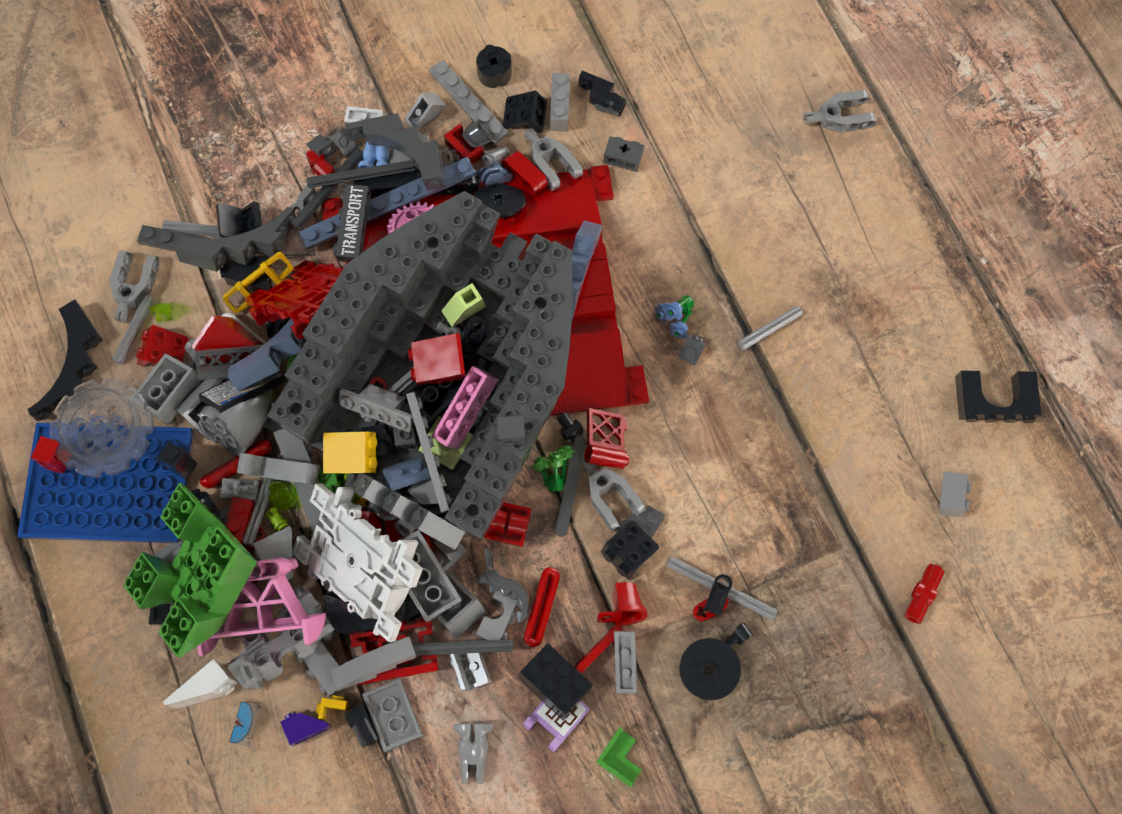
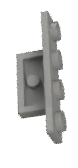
(379, 405)

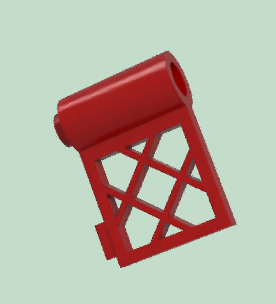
(606, 453)

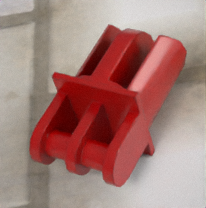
(318, 164)

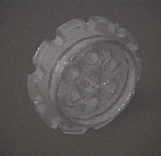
(127, 443)

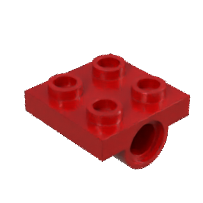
(510, 525)

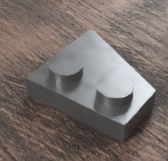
(648, 520)

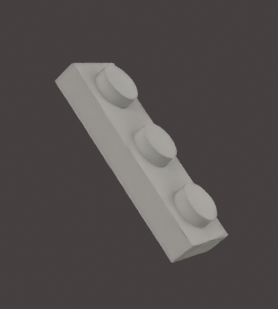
(625, 661)

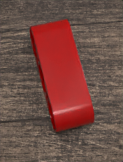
(525, 172)

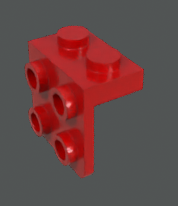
(158, 342)

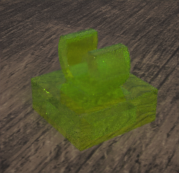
(162, 308)

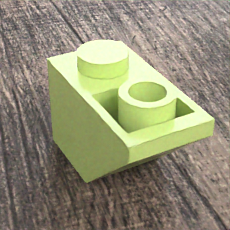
(463, 305)

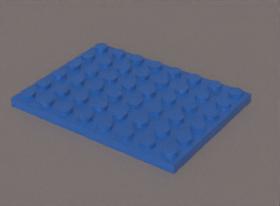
(106, 507)

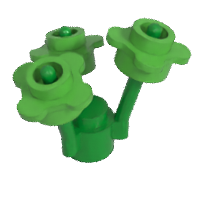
(554, 460)

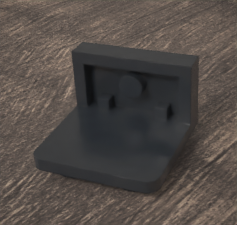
(237, 221)
(629, 549)

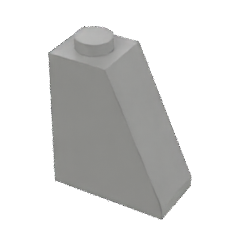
(276, 546)

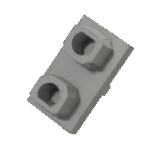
(239, 488)

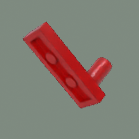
(599, 647)

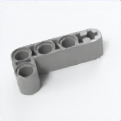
(278, 469)

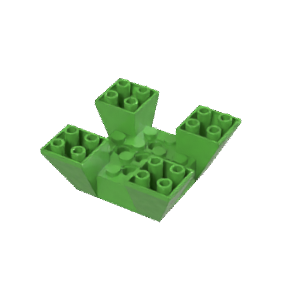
(200, 580)

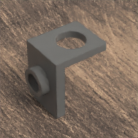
(342, 141)
(322, 146)

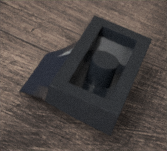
(385, 440)

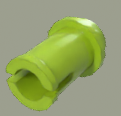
(276, 519)

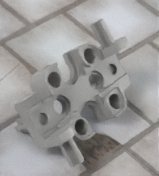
(263, 656)

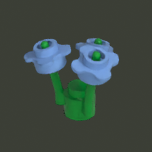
(674, 311)

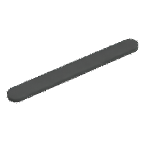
(570, 486)

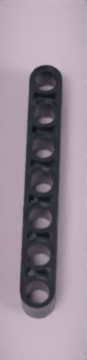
(384, 184)

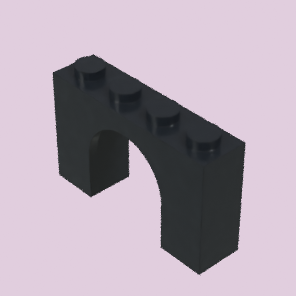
(975, 407)

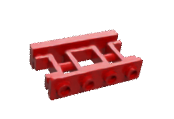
(399, 671)

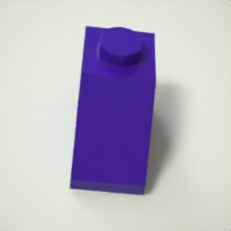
(302, 727)

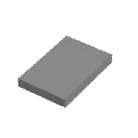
(392, 715)

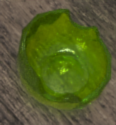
(283, 495)

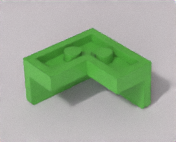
(614, 759)

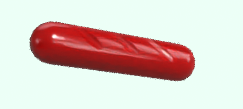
(230, 467)
(541, 607)

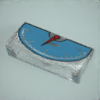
(245, 723)

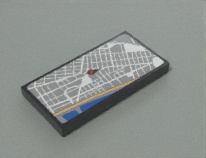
(226, 395)

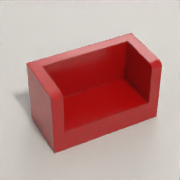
(456, 141)
(46, 456)

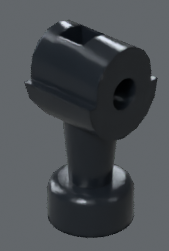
(740, 635)

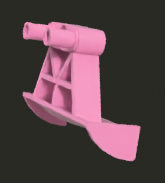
(275, 570)

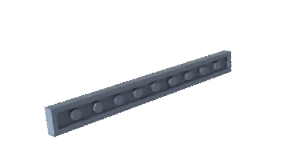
(389, 202)

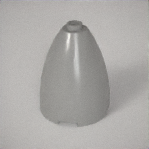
(237, 425)

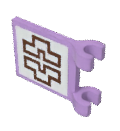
(553, 724)

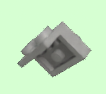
(470, 670)

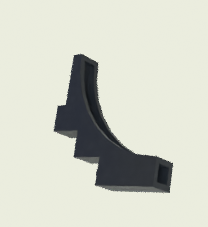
(78, 362)

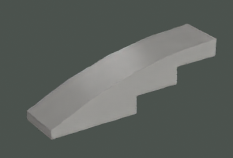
(372, 663)

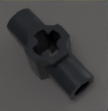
(570, 429)

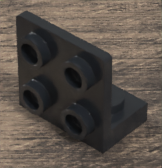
(525, 109)

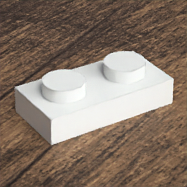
(357, 114)

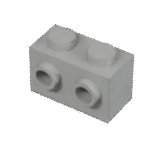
(953, 494)

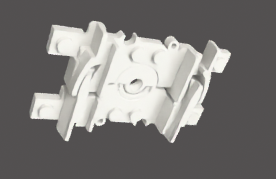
(348, 555)

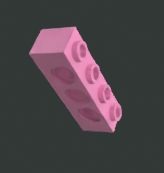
(465, 408)

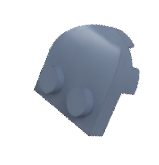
(405, 473)

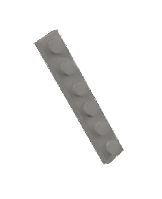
(468, 101)
(431, 460)

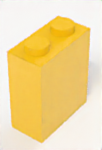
(349, 452)

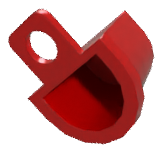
(627, 606)

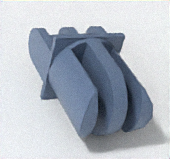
(494, 174)

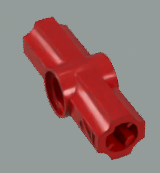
(924, 593)

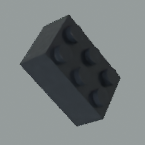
(555, 681)

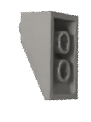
(464, 613)

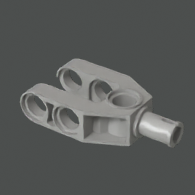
(836, 121)
(547, 148)
(121, 288)
(613, 481)

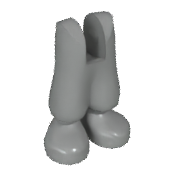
(472, 753)

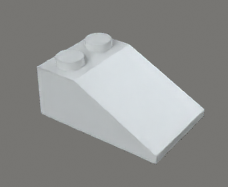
(207, 684)

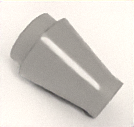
(495, 155)

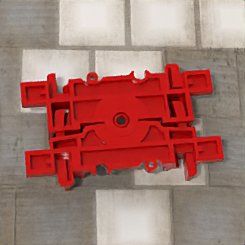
(296, 297)

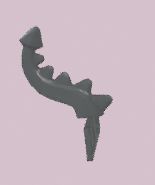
(505, 585)

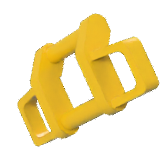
(264, 268)

